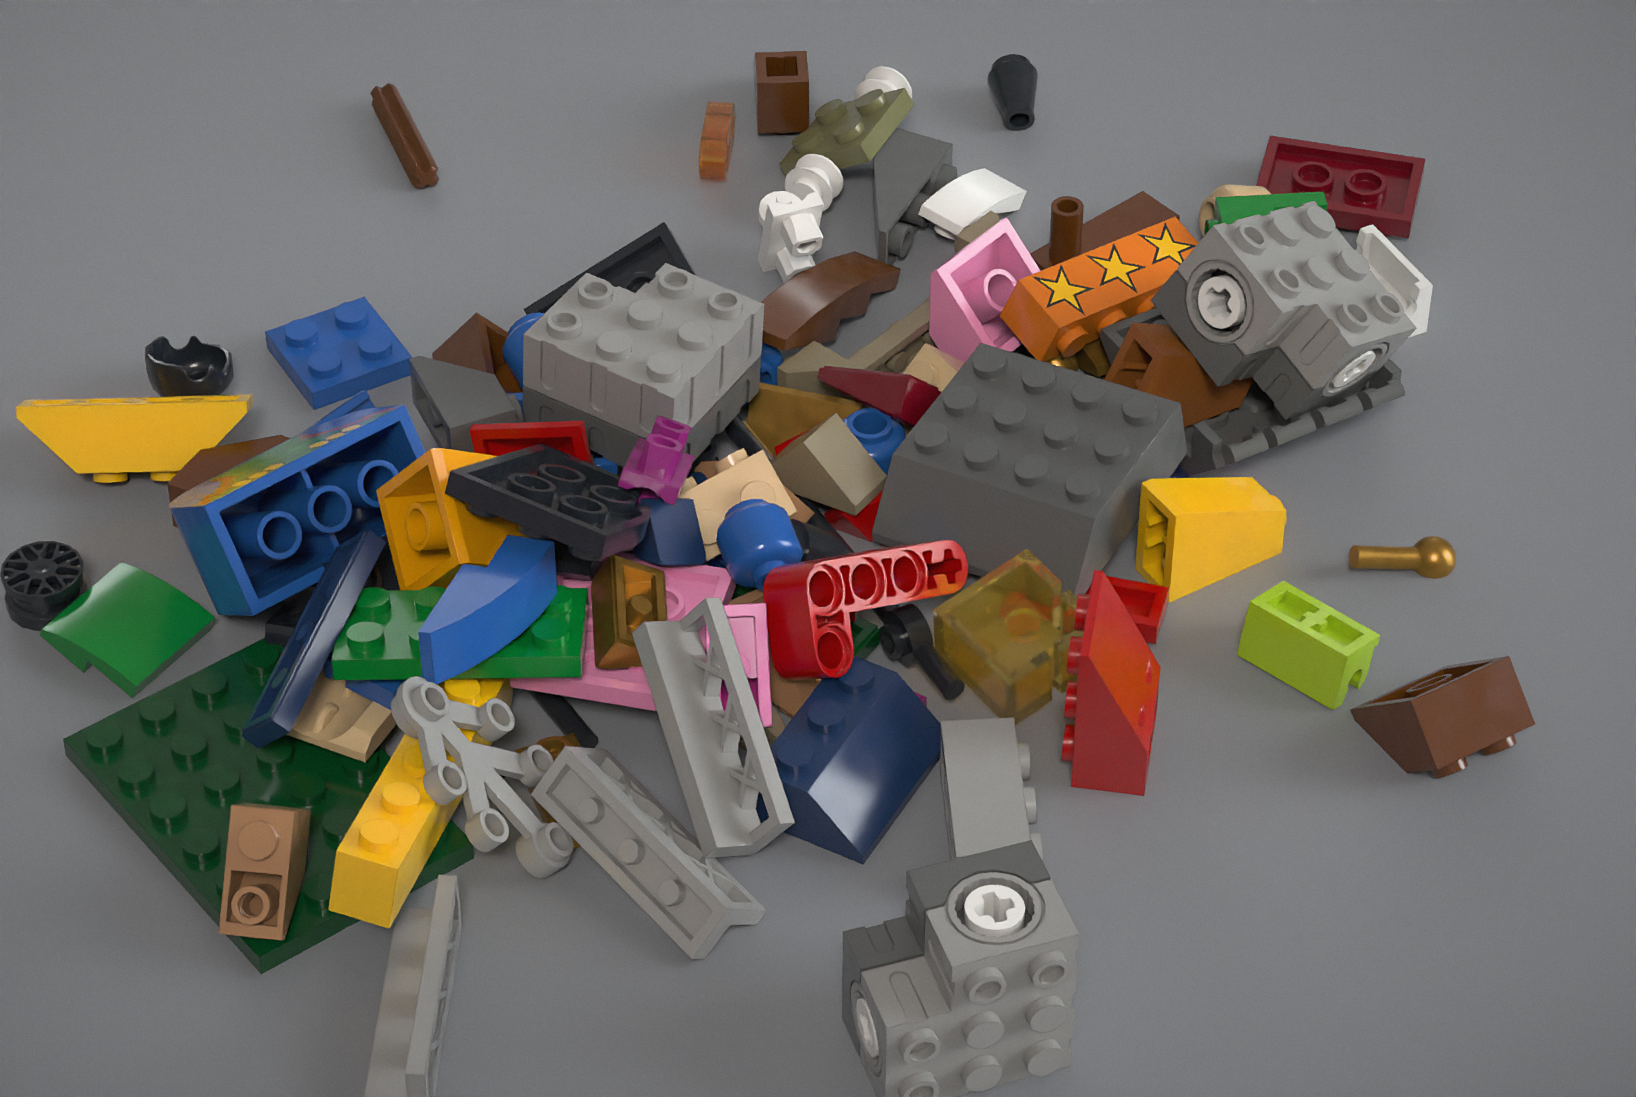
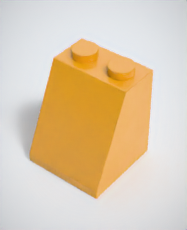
(431, 530)

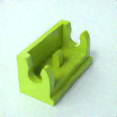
(1306, 644)

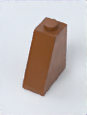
(1162, 365)

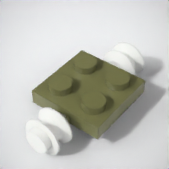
(846, 134)

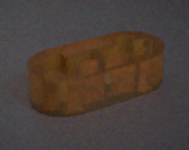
(717, 140)

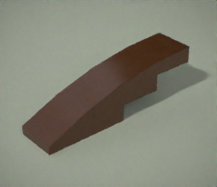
(817, 298)

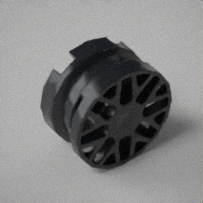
(41, 582)

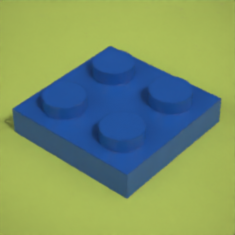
(338, 352)

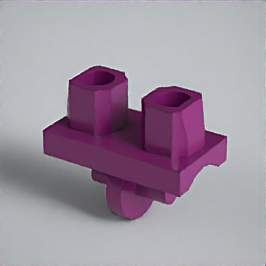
(658, 462)

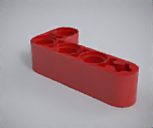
(813, 599)

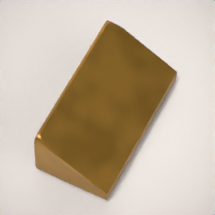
(785, 412)
(623, 599)

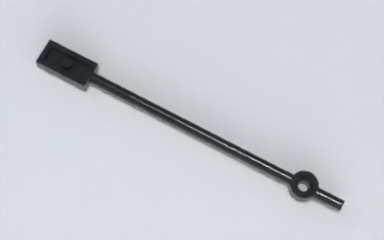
(904, 628)

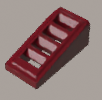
(888, 392)

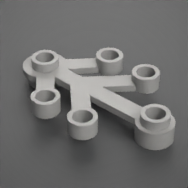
(427, 714)

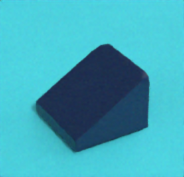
(672, 534)

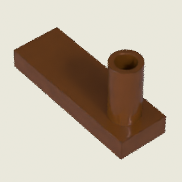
(1072, 237)

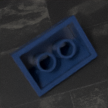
(854, 759)

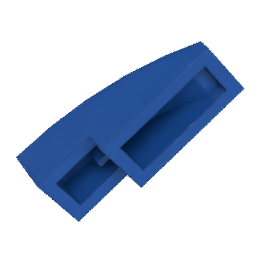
(487, 607)

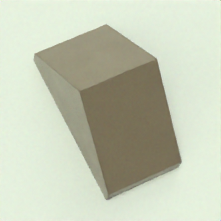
(830, 467)

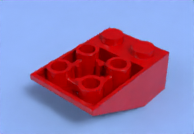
(1113, 695)

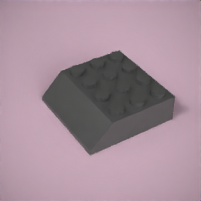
(1029, 462)

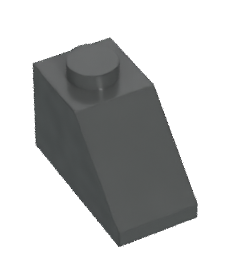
(456, 398)

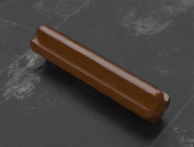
(404, 136)

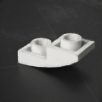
(969, 199)

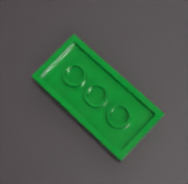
(383, 638)

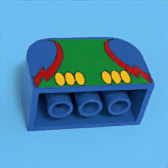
(283, 513)

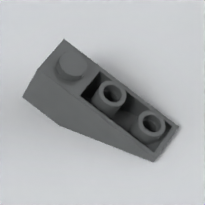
(904, 177)

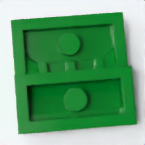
(128, 627)

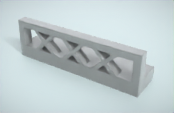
(707, 738)
(644, 849)
(416, 997)

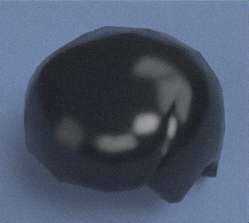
(188, 370)

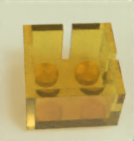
(1006, 636)

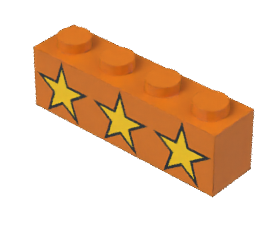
(1072, 301)

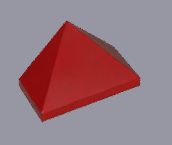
(509, 437)

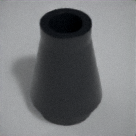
(1014, 89)

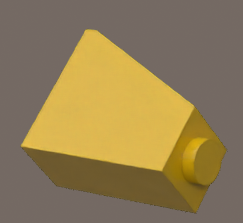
(1205, 530)

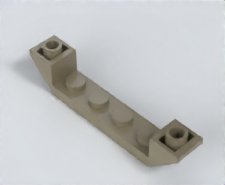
(886, 353)

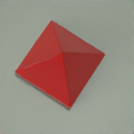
(859, 525)

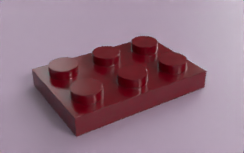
(1357, 183)

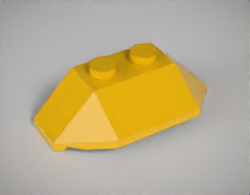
(132, 432)

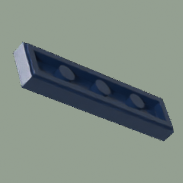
(312, 639)

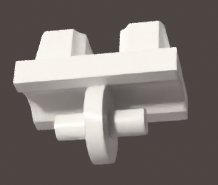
(789, 232)

